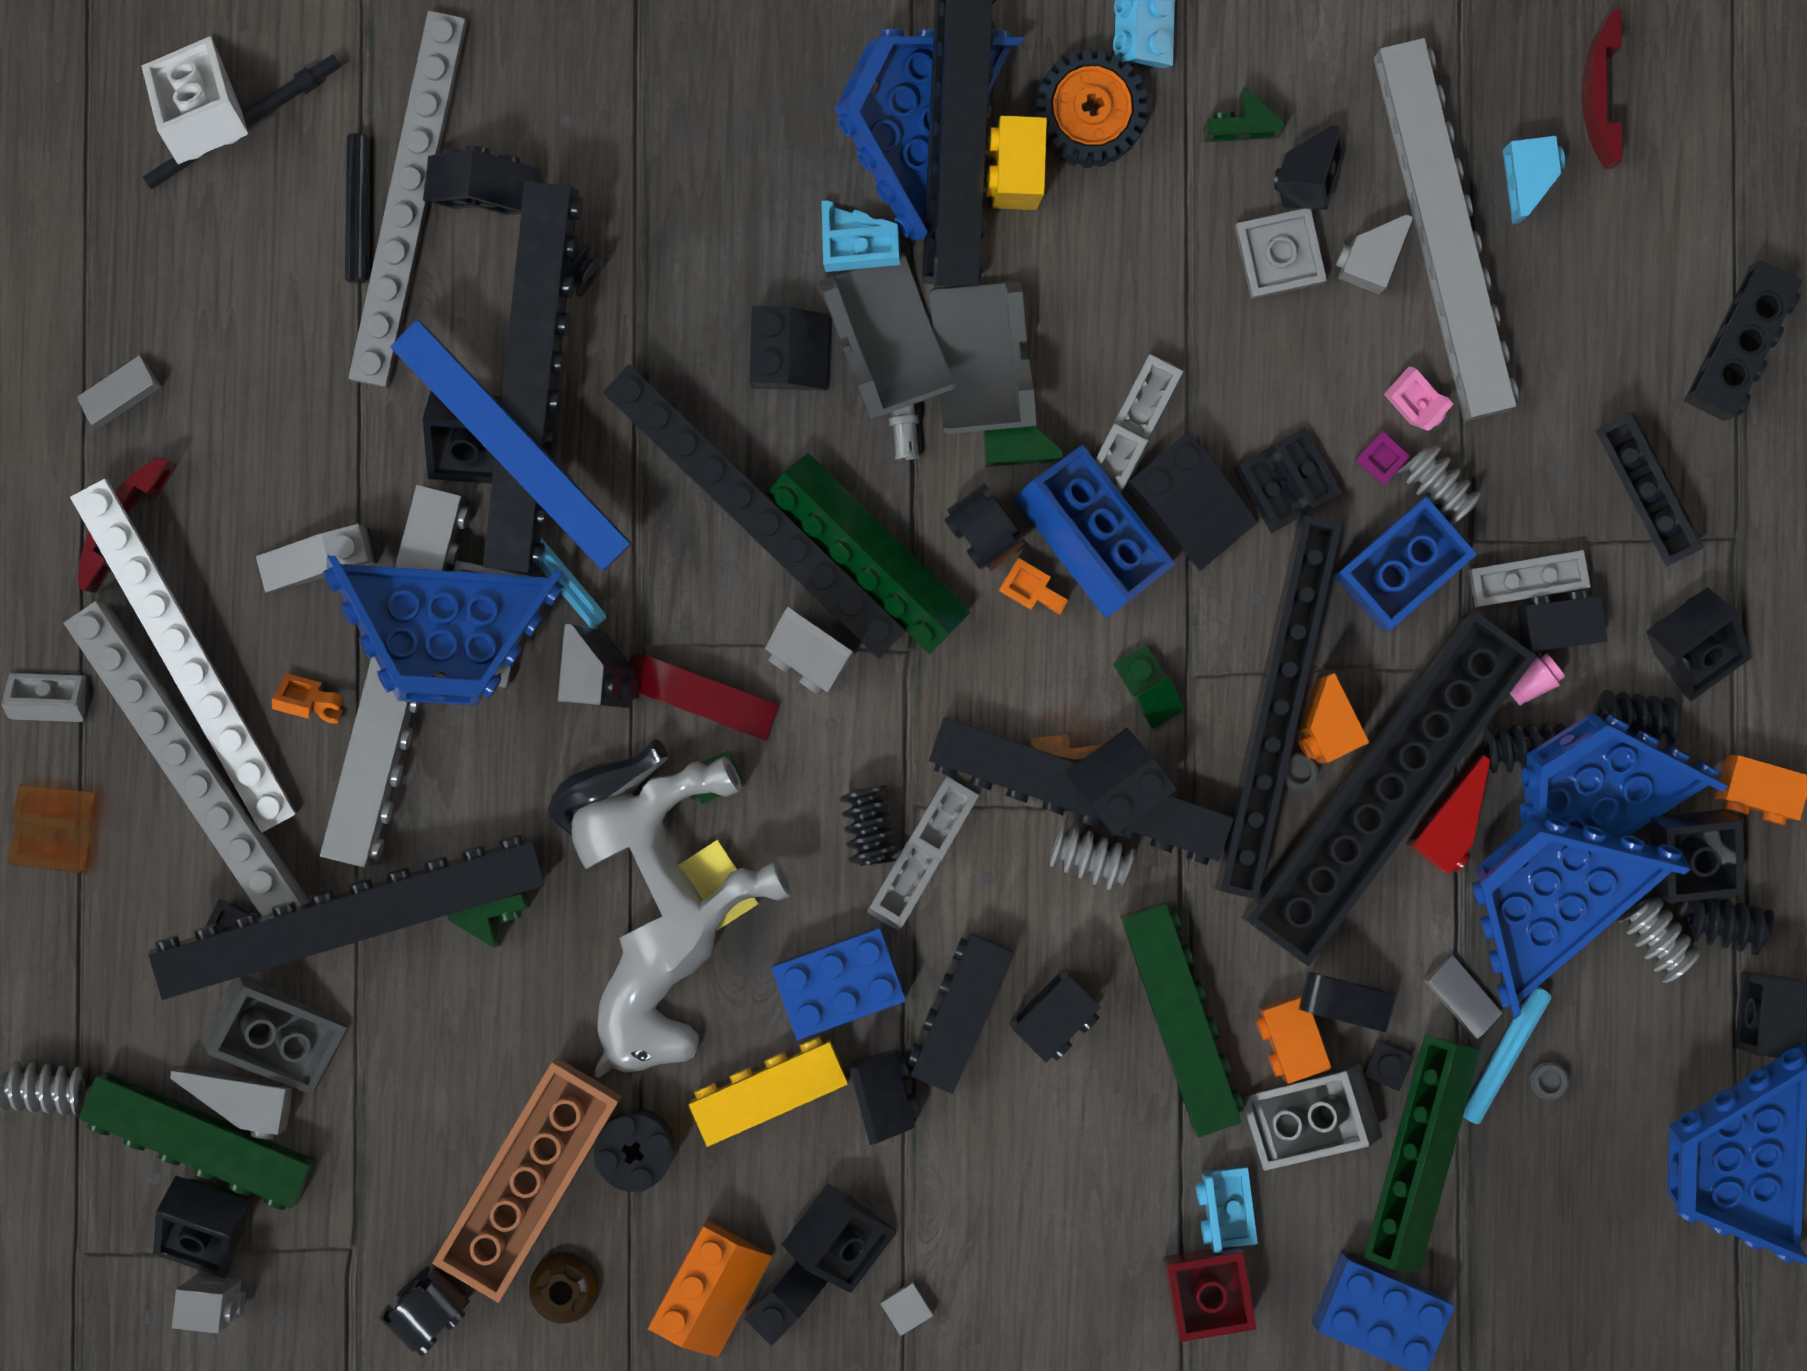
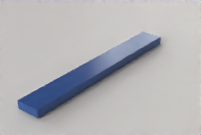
(511, 445)

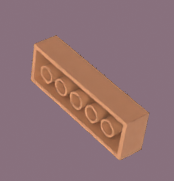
(527, 1179)

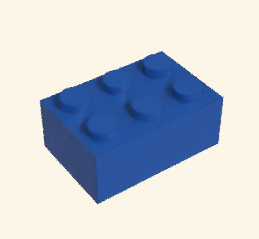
(1404, 564)
(838, 983)
(1382, 1314)

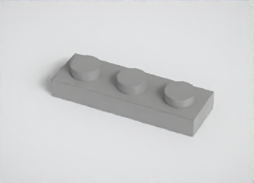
(1529, 578)

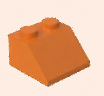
(1329, 723)

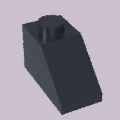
(1311, 171)
(784, 1302)

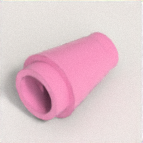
(1538, 679)

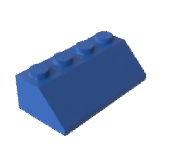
(1093, 531)

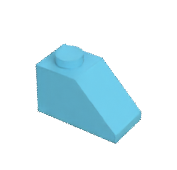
(1530, 172)

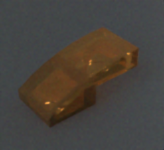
(1060, 746)

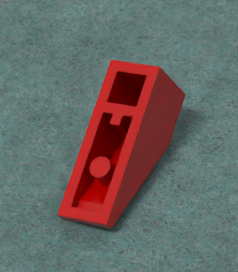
(1453, 822)

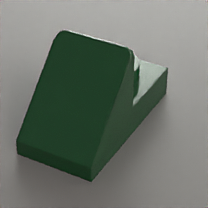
(1254, 123)
(1149, 686)
(480, 919)

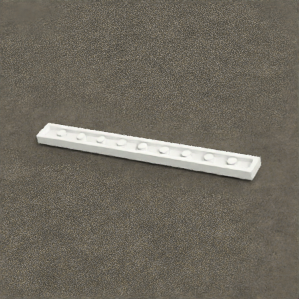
(183, 654)

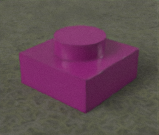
(1382, 458)

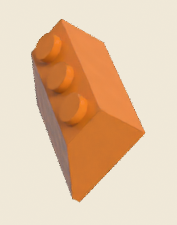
(710, 1290)

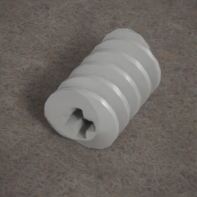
(1441, 483)
(1091, 856)
(1661, 937)
(42, 1089)

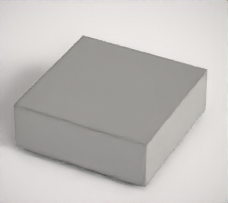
(906, 1308)

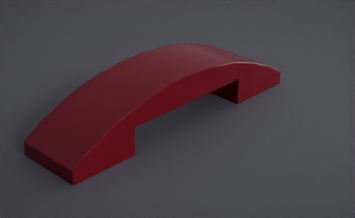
(1604, 136)
(148, 479)
(704, 696)

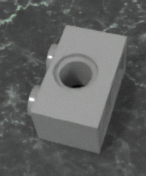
(207, 1303)

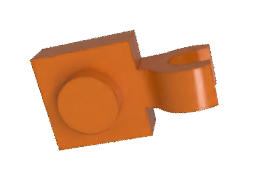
(1028, 585)
(302, 696)

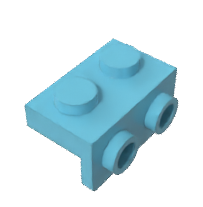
(1144, 32)
(1228, 1208)

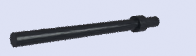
(304, 81)

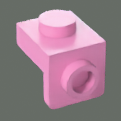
(1418, 400)

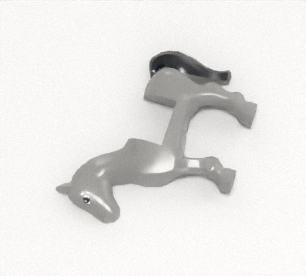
(683, 938)

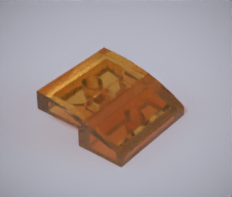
(53, 829)

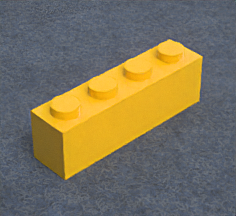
(769, 1091)

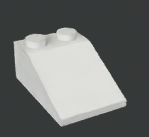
(193, 101)

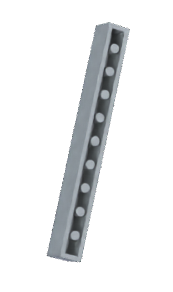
(1445, 229)
(381, 719)
(184, 758)

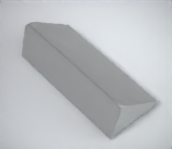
(118, 392)
(45, 697)
(1463, 996)

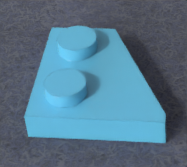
(857, 240)

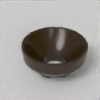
(572, 1270)

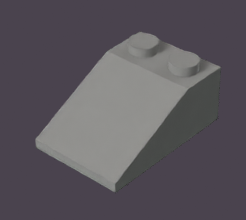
(808, 651)

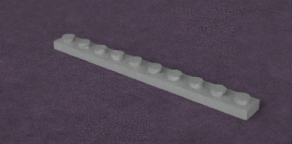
(405, 205)

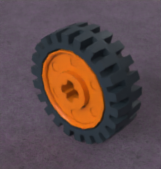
(1105, 83)

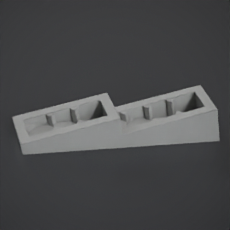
(1137, 419)
(922, 853)

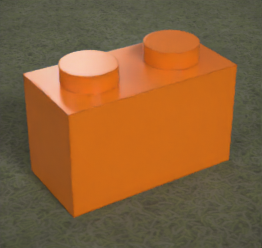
(1763, 788)
(1293, 1038)

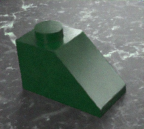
(1019, 447)

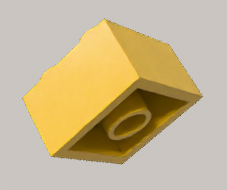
(1018, 162)

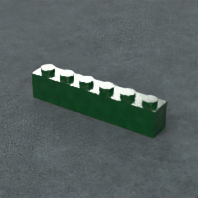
(868, 552)
(1181, 1019)
(196, 1140)
(1422, 1154)

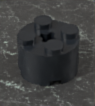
(985, 528)
(613, 1156)
(425, 1308)

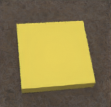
(709, 871)

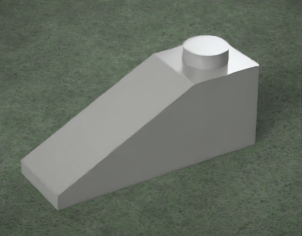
(307, 558)
(242, 1100)

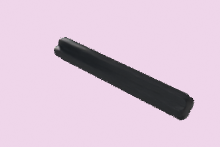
(356, 208)

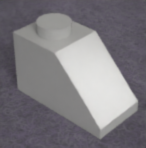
(1373, 255)

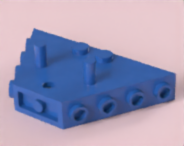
(894, 121)
(440, 624)
(1609, 777)
(1556, 892)
(1748, 1158)

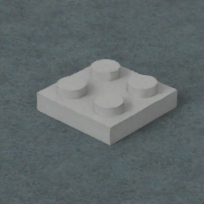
(1280, 253)

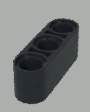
(1347, 1002)

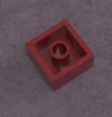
(1209, 1293)

